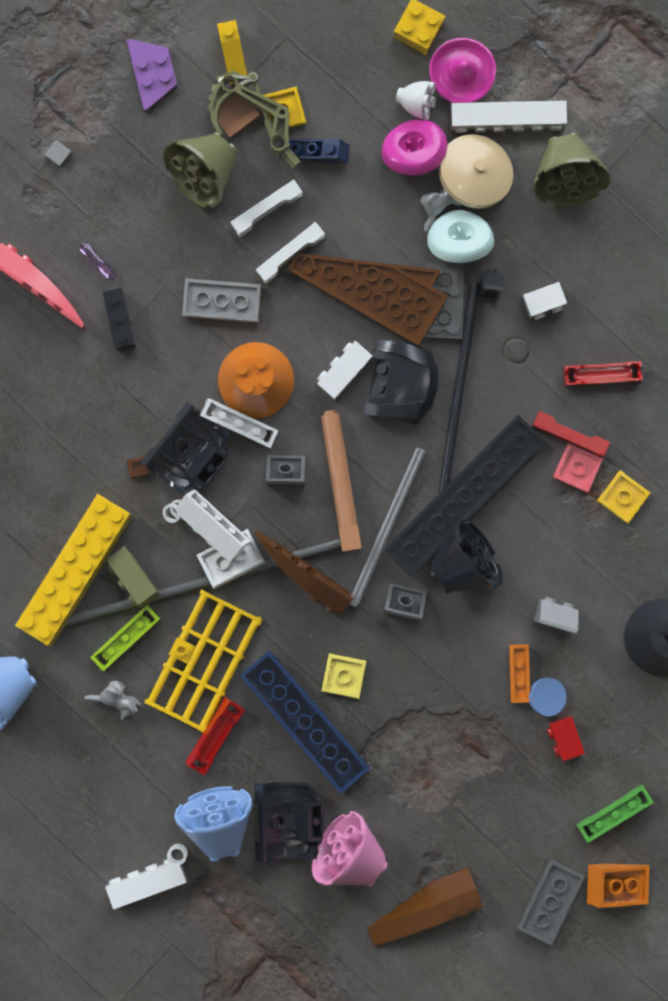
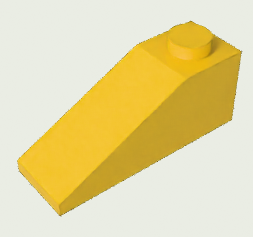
(232, 47)

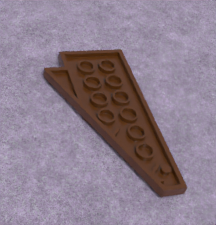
(386, 293)

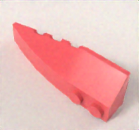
(28, 276)

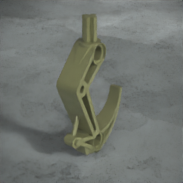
(277, 131)

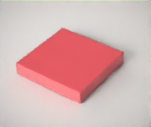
(578, 467)

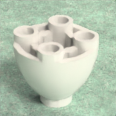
(417, 98)

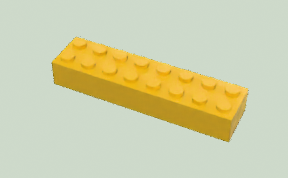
(74, 570)

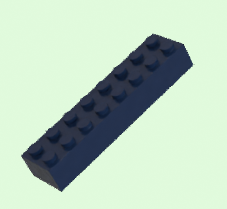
(305, 721)

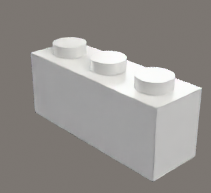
(344, 369)

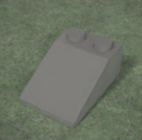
(556, 615)

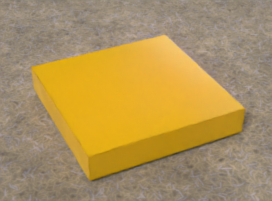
(290, 99)
(623, 497)

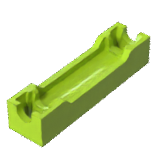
(125, 638)

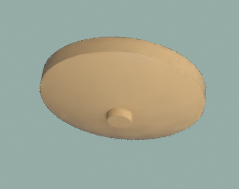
(476, 171)

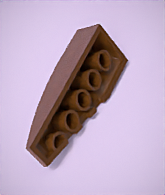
(307, 577)
(431, 906)

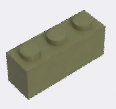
(132, 577)

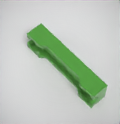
(614, 813)

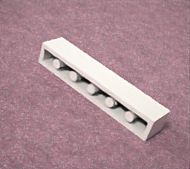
(508, 115)

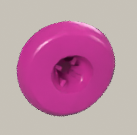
(462, 70)
(414, 147)

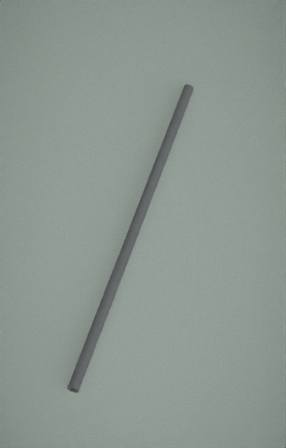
(196, 584)

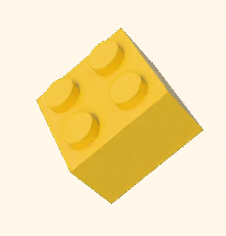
(419, 26)

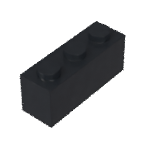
(119, 319)

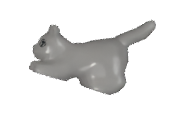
(434, 204)
(115, 697)

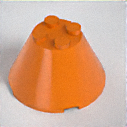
(256, 380)

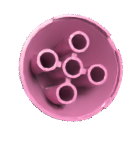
(348, 853)

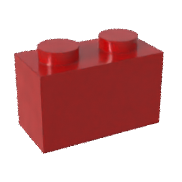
(566, 738)

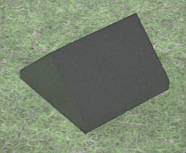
(285, 470)
(405, 602)

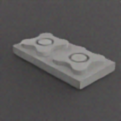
(221, 300)

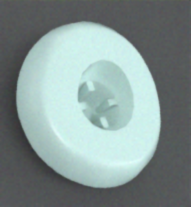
(460, 237)

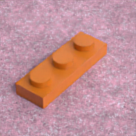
(519, 673)

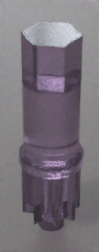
(100, 264)

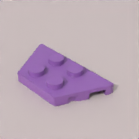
(152, 71)

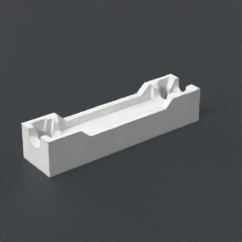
(286, 194)
(309, 237)
(239, 423)

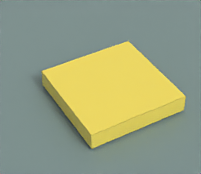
(344, 676)

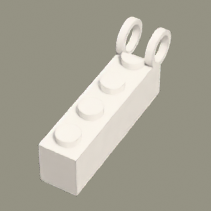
(209, 524)
(148, 882)

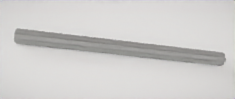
(387, 526)

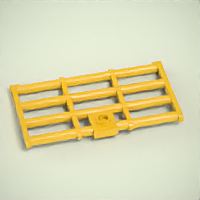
(190, 654)

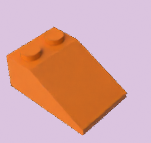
(617, 885)

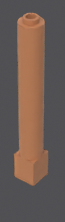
(340, 481)

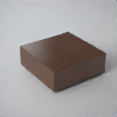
(136, 468)

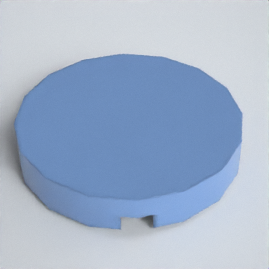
(547, 697)

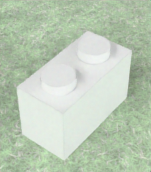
(544, 300)

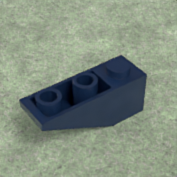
(321, 150)

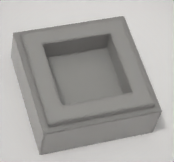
(58, 153)

